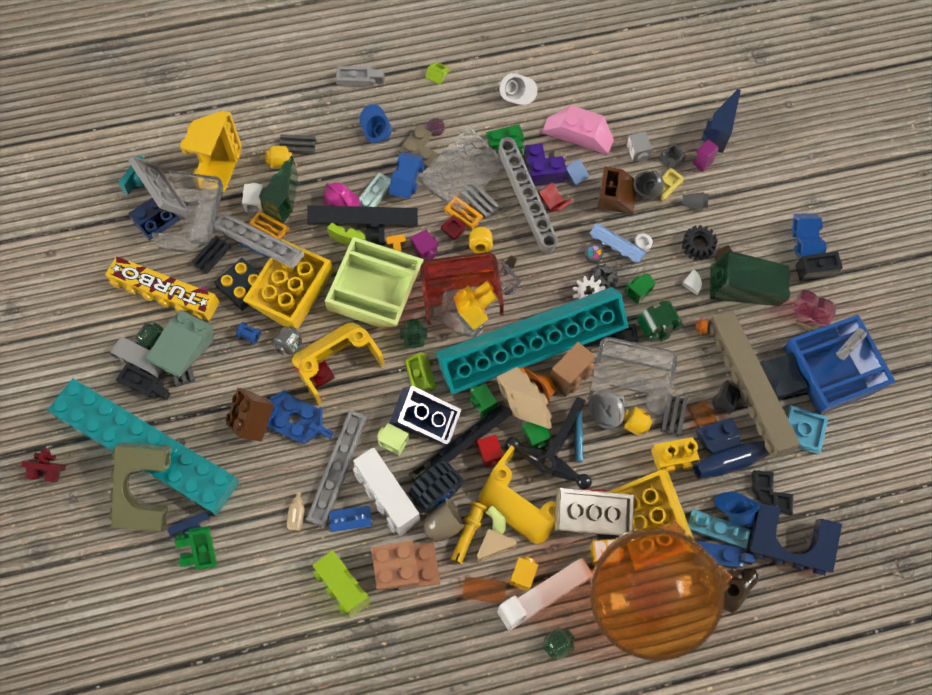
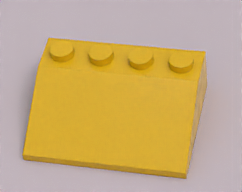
(287, 292)
(654, 501)

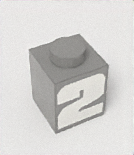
(639, 147)

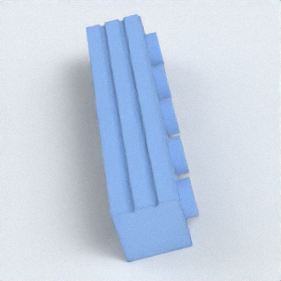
(617, 243)

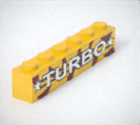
(162, 288)

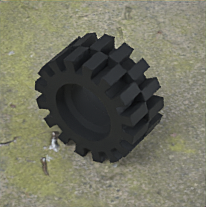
(703, 234)

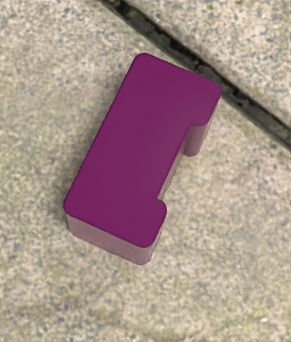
(706, 155)

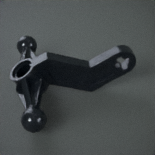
(559, 467)

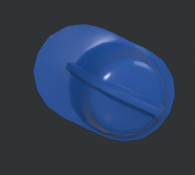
(375, 124)
(738, 507)

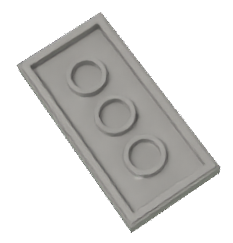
(159, 186)

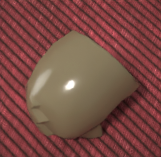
(443, 521)

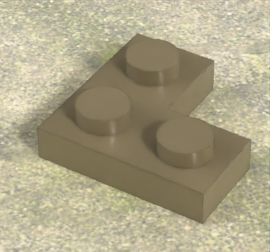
(416, 145)

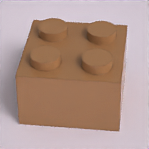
(573, 369)

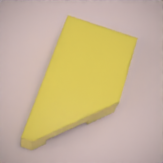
(671, 182)

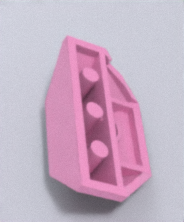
(580, 128)

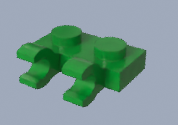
(514, 132)
(202, 548)

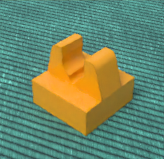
(396, 241)

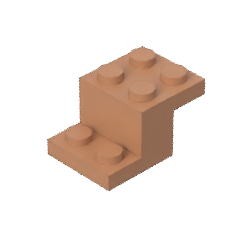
(405, 566)

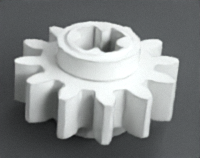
(587, 284)

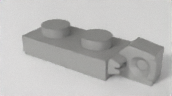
(358, 75)

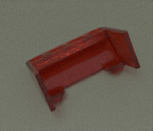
(458, 273)

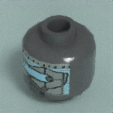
(287, 340)

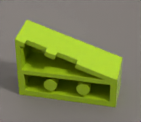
(341, 584)

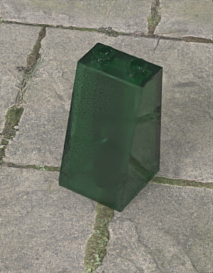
(749, 280)

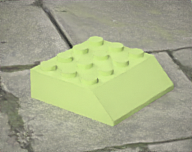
(373, 284)

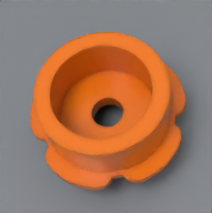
(702, 326)

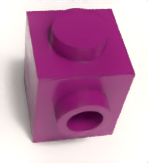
(424, 245)

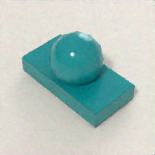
(130, 179)

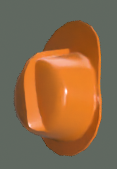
(543, 383)

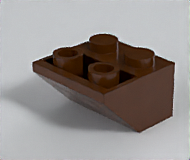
(616, 191)
(249, 415)

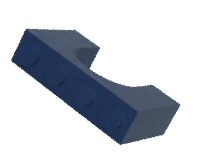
(819, 555)

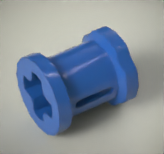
(248, 333)

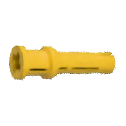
(472, 523)

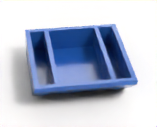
(834, 380)

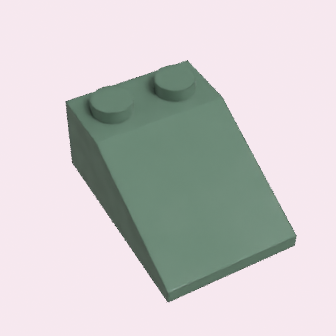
(181, 343)

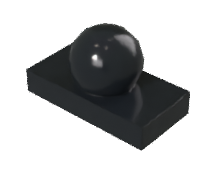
(726, 398)

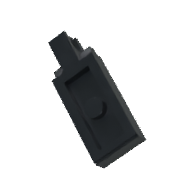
(142, 382)

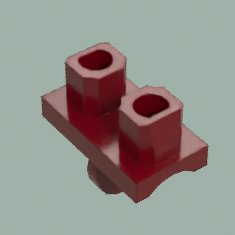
(52, 470)

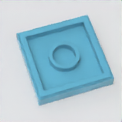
(808, 428)

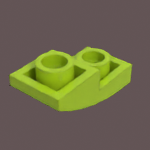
(339, 234)

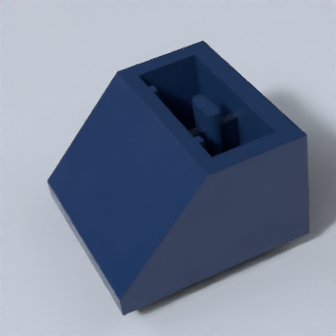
(152, 219)

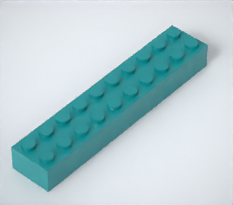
(532, 339)
(110, 425)

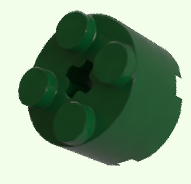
(660, 321)

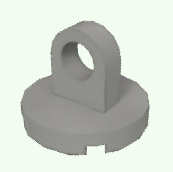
(607, 409)

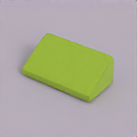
(420, 372)

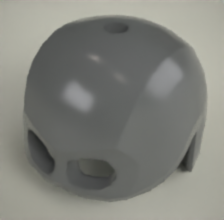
(648, 184)

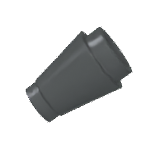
(696, 200)

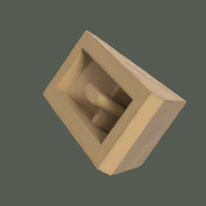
(494, 545)

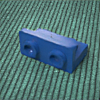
(350, 518)

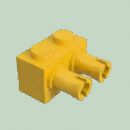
(472, 303)
(675, 454)

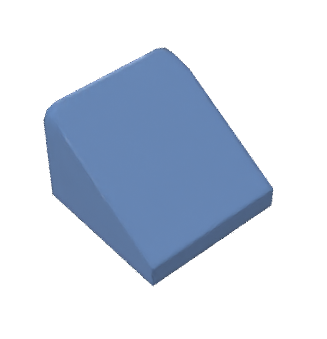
(576, 172)

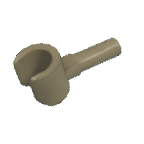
(808, 327)

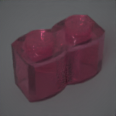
(818, 309)

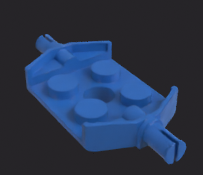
(310, 420)

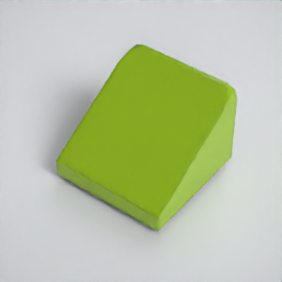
(437, 72)

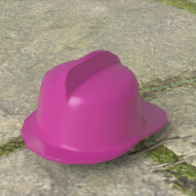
(338, 195)

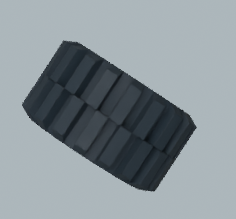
(435, 486)

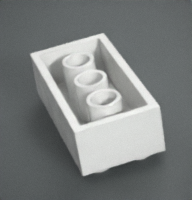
(386, 491)

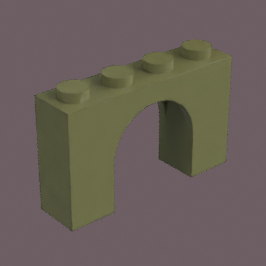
(125, 509)

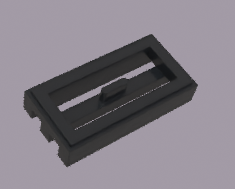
(208, 253)

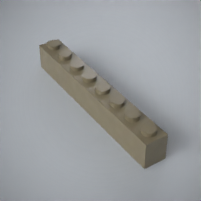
(753, 385)

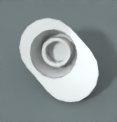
(518, 89)

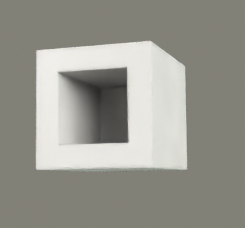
(251, 197)

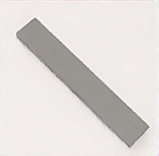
(258, 240)
(336, 469)

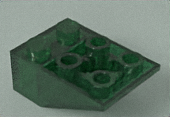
(280, 193)

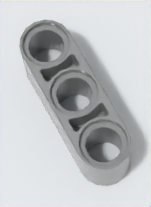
(134, 355)

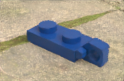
(728, 555)

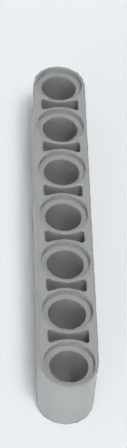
(527, 203)

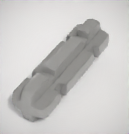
(851, 344)

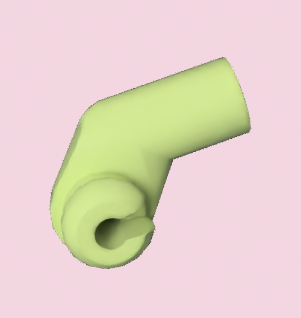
(499, 520)

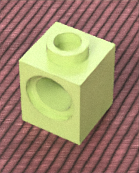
(392, 439)

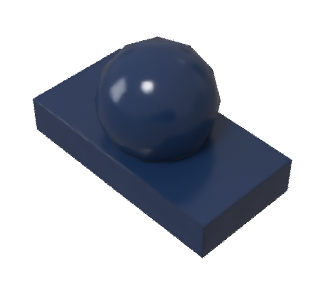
(185, 525)

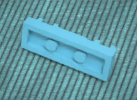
(718, 529)

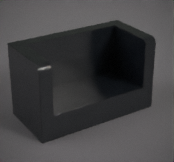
(818, 266)

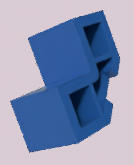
(404, 178)
(806, 230)

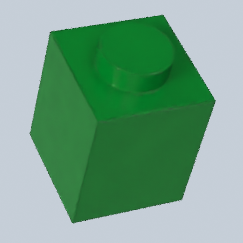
(536, 435)

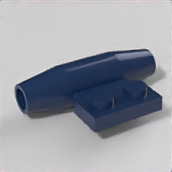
(727, 453)

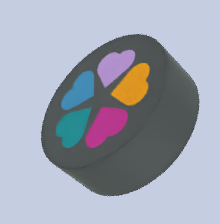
(593, 253)

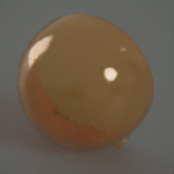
(657, 593)

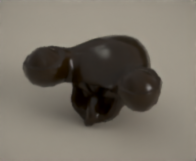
(739, 588)

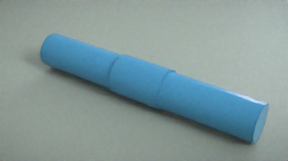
(578, 439)

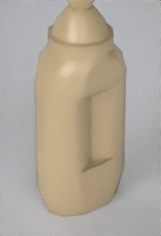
(295, 514)

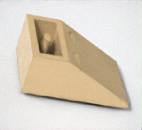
(524, 398)

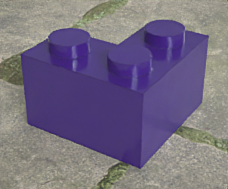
(542, 169)

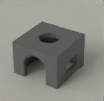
(674, 152)

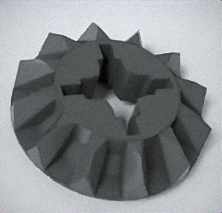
(612, 278)

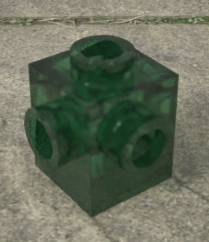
(413, 333)

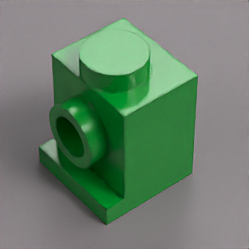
(640, 287)
(483, 399)

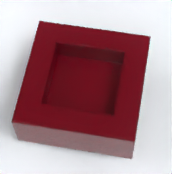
(453, 227)
(323, 375)

